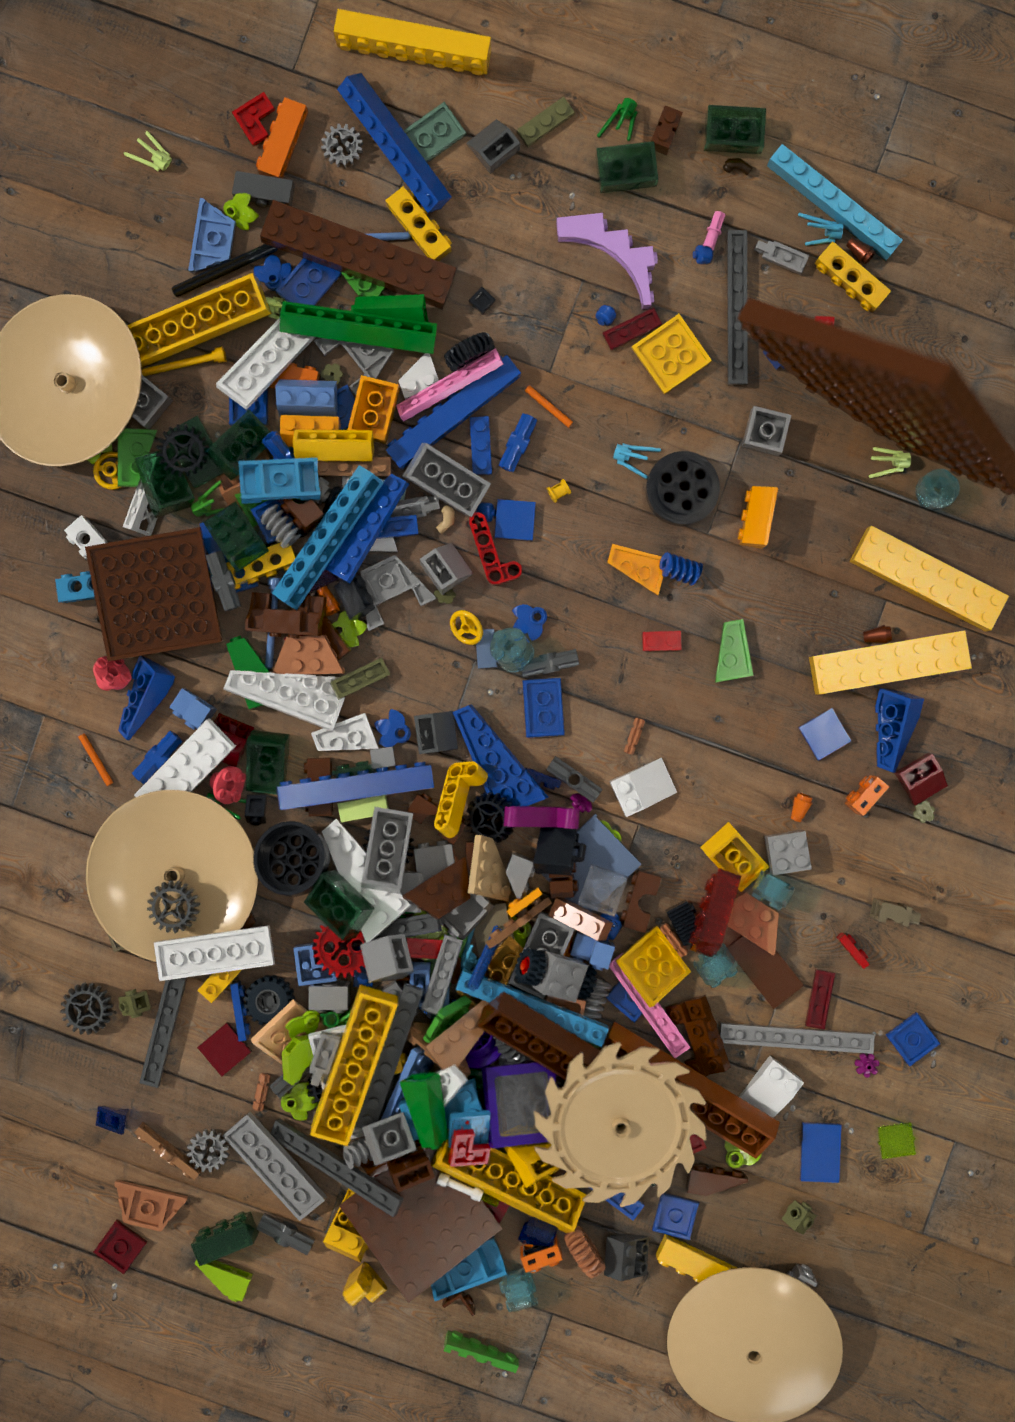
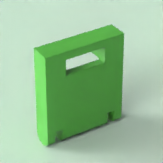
(446, 1017)

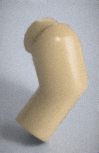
(448, 519)

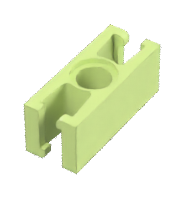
(361, 808)

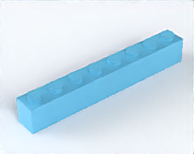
(833, 202)

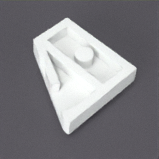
(418, 377)

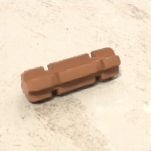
(634, 736)
(674, 940)
(261, 1092)

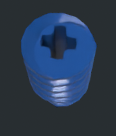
(680, 568)

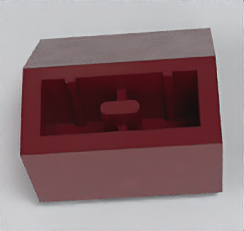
(237, 733)
(922, 778)

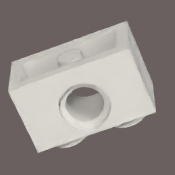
(79, 529)

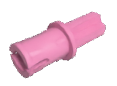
(714, 229)

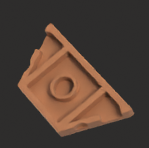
(307, 656)
(755, 922)
(147, 1206)

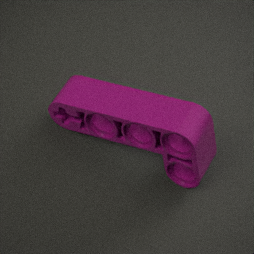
(541, 817)

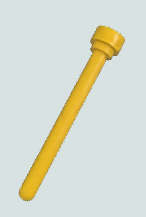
(216, 355)

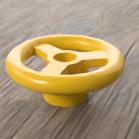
(105, 469)
(469, 624)

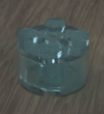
(942, 480)
(511, 649)
(773, 890)
(717, 968)
(519, 1290)

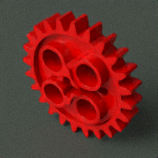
(356, 957)

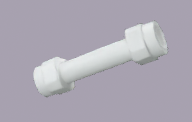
(445, 1180)

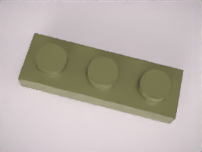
(545, 122)
(360, 678)

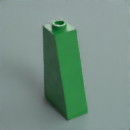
(399, 306)
(246, 659)
(426, 1108)

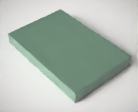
(435, 132)

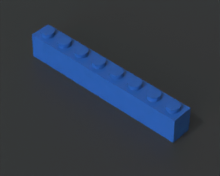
(394, 142)
(452, 413)
(354, 787)

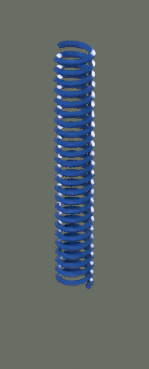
(485, 963)

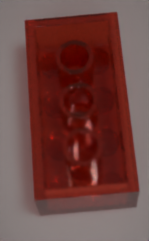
(715, 912)

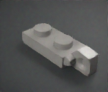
(782, 256)
(416, 506)
(323, 1056)

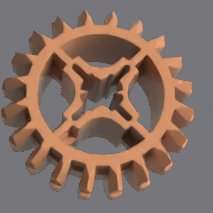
(585, 1252)

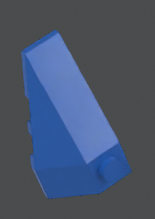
(148, 690)
(897, 719)

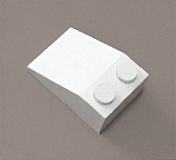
(643, 787)
(772, 1087)

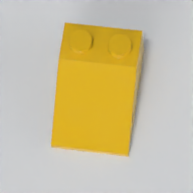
(733, 853)

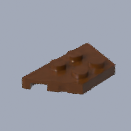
(442, 891)

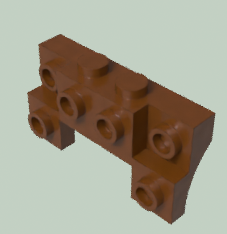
(291, 622)
(703, 1035)

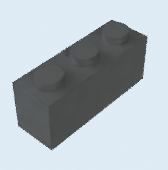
(264, 188)

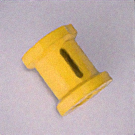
(558, 490)

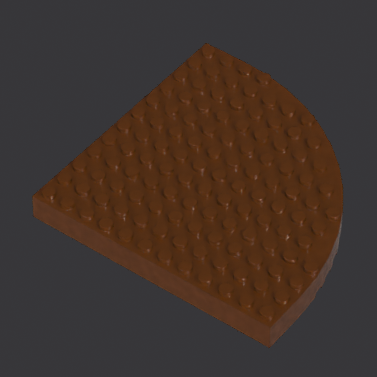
(890, 389)

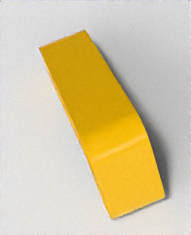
(454, 795)
(363, 1283)

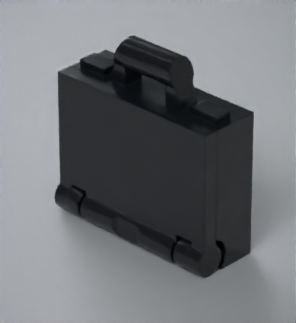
(557, 851)

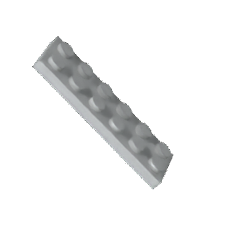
(275, 1166)

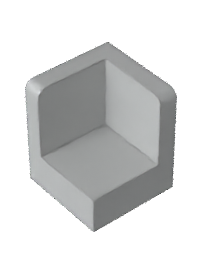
(382, 757)

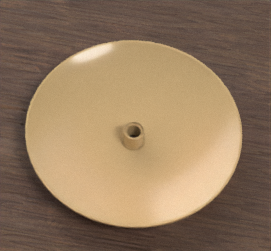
(73, 342)
(163, 835)
(760, 1312)

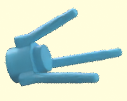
(832, 229)
(624, 452)
(468, 958)

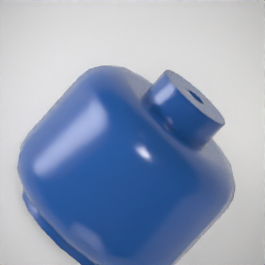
(703, 254)
(605, 315)
(487, 510)

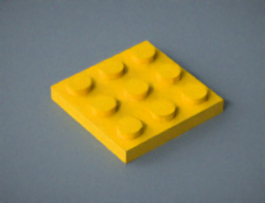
(671, 354)
(653, 966)

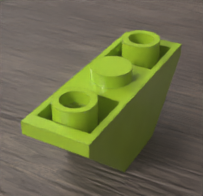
(296, 1058)

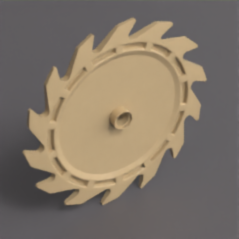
(611, 1094)

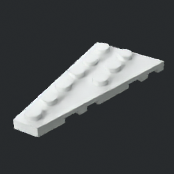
(295, 694)
(350, 861)

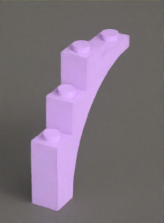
(591, 230)

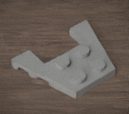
(369, 358)
(389, 580)

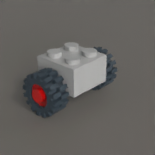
(555, 974)

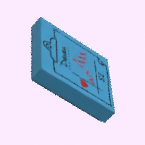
(477, 1120)

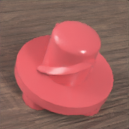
(111, 674)
(228, 784)

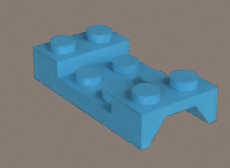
(279, 479)
(464, 1101)
(477, 1268)

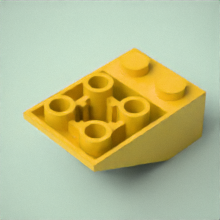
(529, 1164)
(343, 1236)

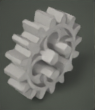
(352, 148)
(214, 1160)

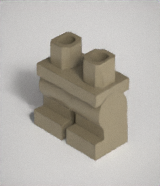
(898, 913)

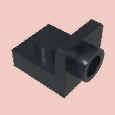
(255, 809)

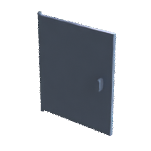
(603, 851)

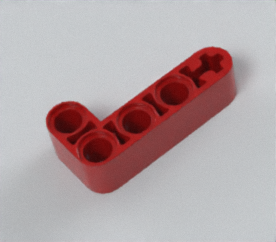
(490, 548)

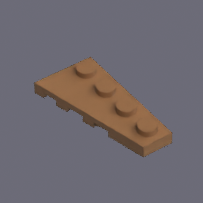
(457, 1040)

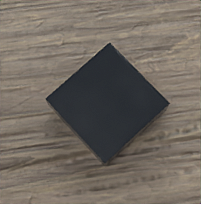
(482, 300)

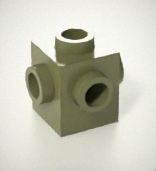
(134, 1003)
(799, 1216)

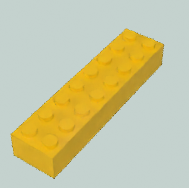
(412, 42)
(199, 319)
(929, 578)
(890, 662)
(354, 1065)
(501, 1180)

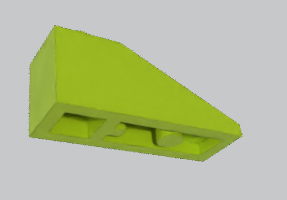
(228, 1279)

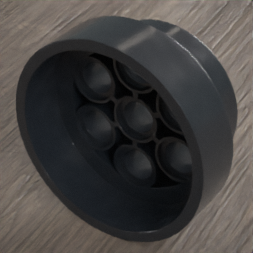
(673, 512)
(267, 859)

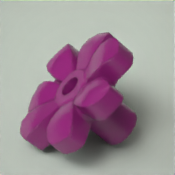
(581, 802)
(866, 1065)

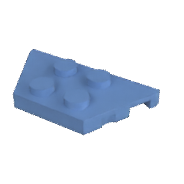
(211, 238)

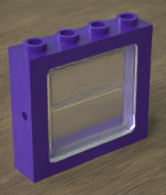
(512, 1097)

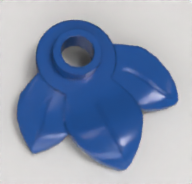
(272, 270)
(526, 620)
(390, 727)

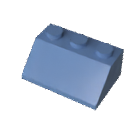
(306, 397)

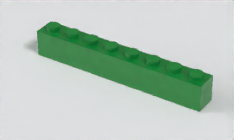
(357, 327)

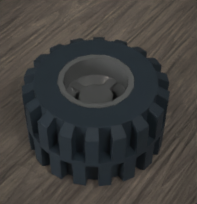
(267, 998)

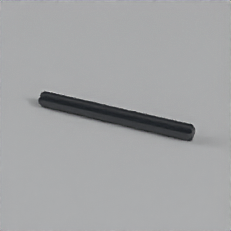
(223, 269)

